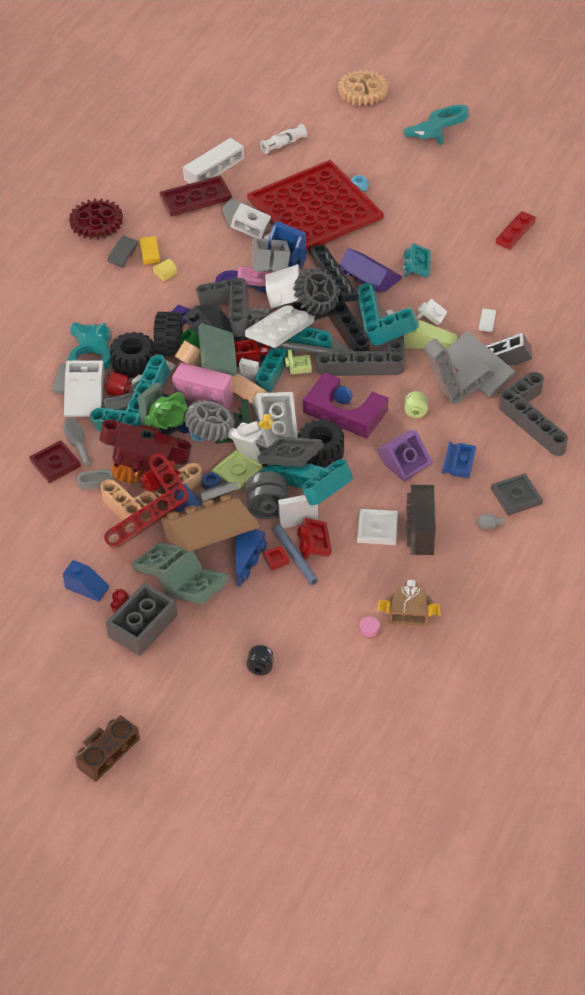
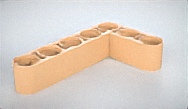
(241, 386)
(125, 505)

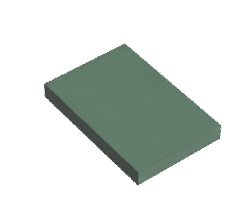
(217, 349)

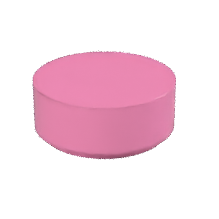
(369, 626)

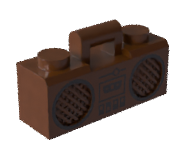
(106, 747)

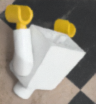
(250, 438)

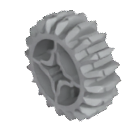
(209, 420)

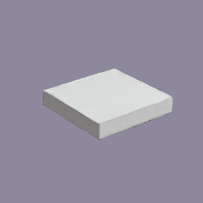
(295, 510)
(377, 526)

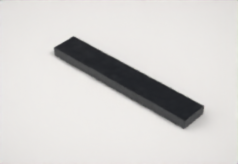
(327, 262)

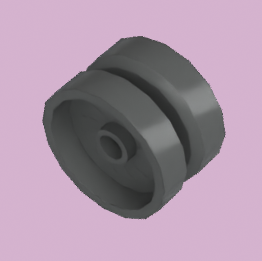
(263, 493)

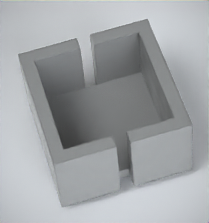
(273, 259)

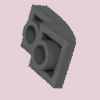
(123, 249)

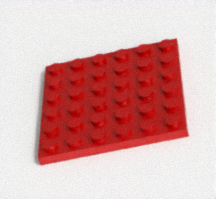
(317, 203)

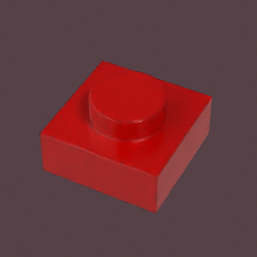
(276, 557)

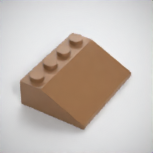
(208, 523)

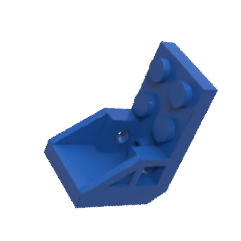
(296, 242)

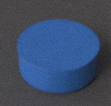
(343, 395)
(210, 480)

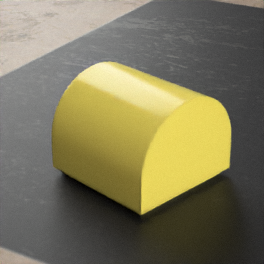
(165, 270)

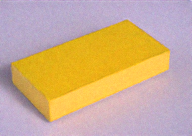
(149, 250)

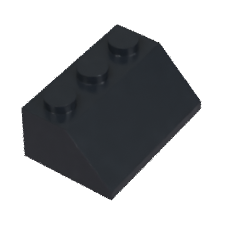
(208, 315)

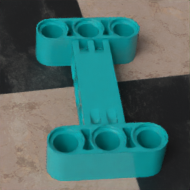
(315, 481)

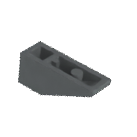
(512, 349)

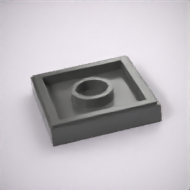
(516, 494)

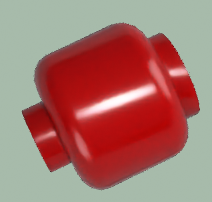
(117, 384)

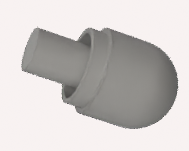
(489, 521)

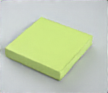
(238, 469)

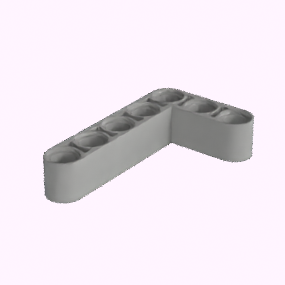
(451, 384)

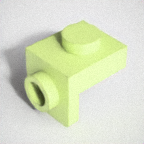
(298, 364)

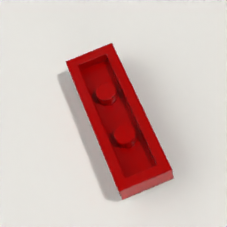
(515, 230)

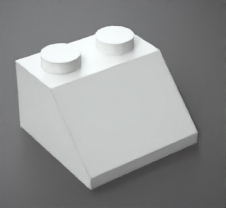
(280, 286)

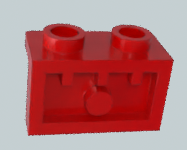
(314, 538)

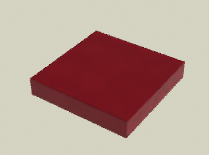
(55, 461)

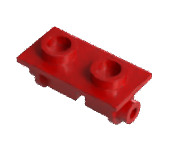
(151, 482)

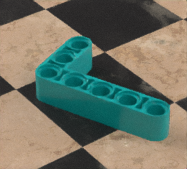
(387, 328)
(275, 360)
(155, 372)

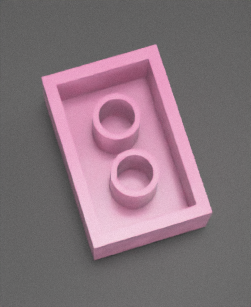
(202, 384)

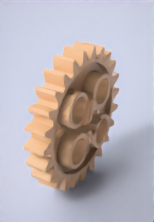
(368, 91)

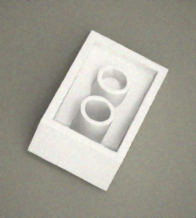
(282, 412)

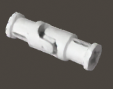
(283, 139)

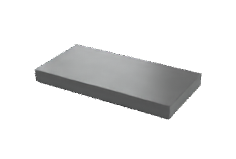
(468, 350)

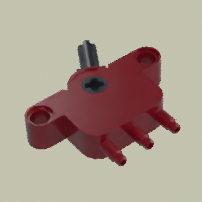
(137, 444)

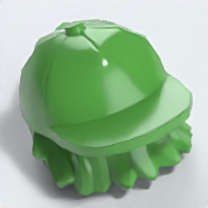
(167, 411)

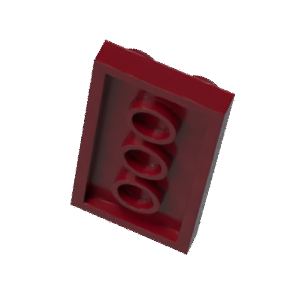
(195, 195)

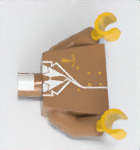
(409, 605)

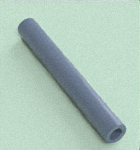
(295, 554)

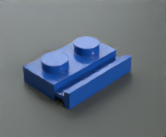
(459, 459)

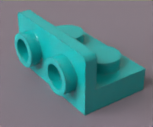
(416, 260)

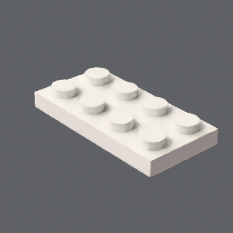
(279, 326)

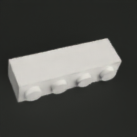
(214, 161)

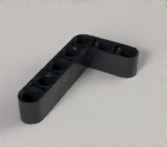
(345, 324)

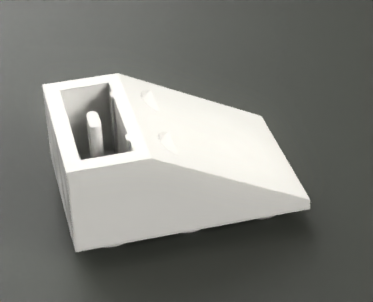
(83, 387)

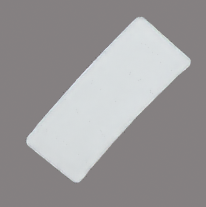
(487, 320)

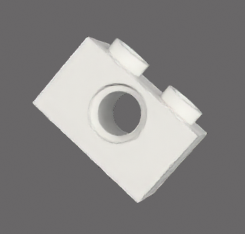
(250, 221)

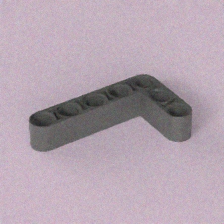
(228, 291)
(364, 362)
(515, 404)

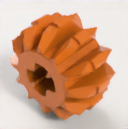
(126, 474)

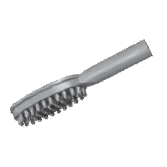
(75, 437)

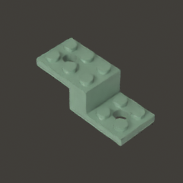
(180, 573)

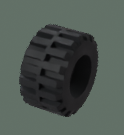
(166, 333)
(131, 353)
(332, 440)

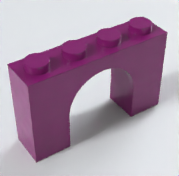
(358, 421)

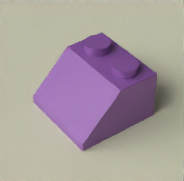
(405, 454)

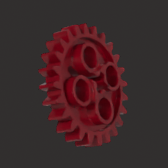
(96, 218)

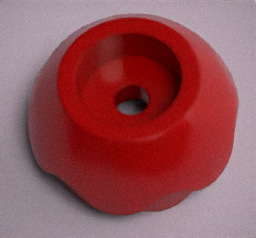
(119, 597)

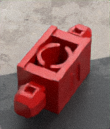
(249, 350)

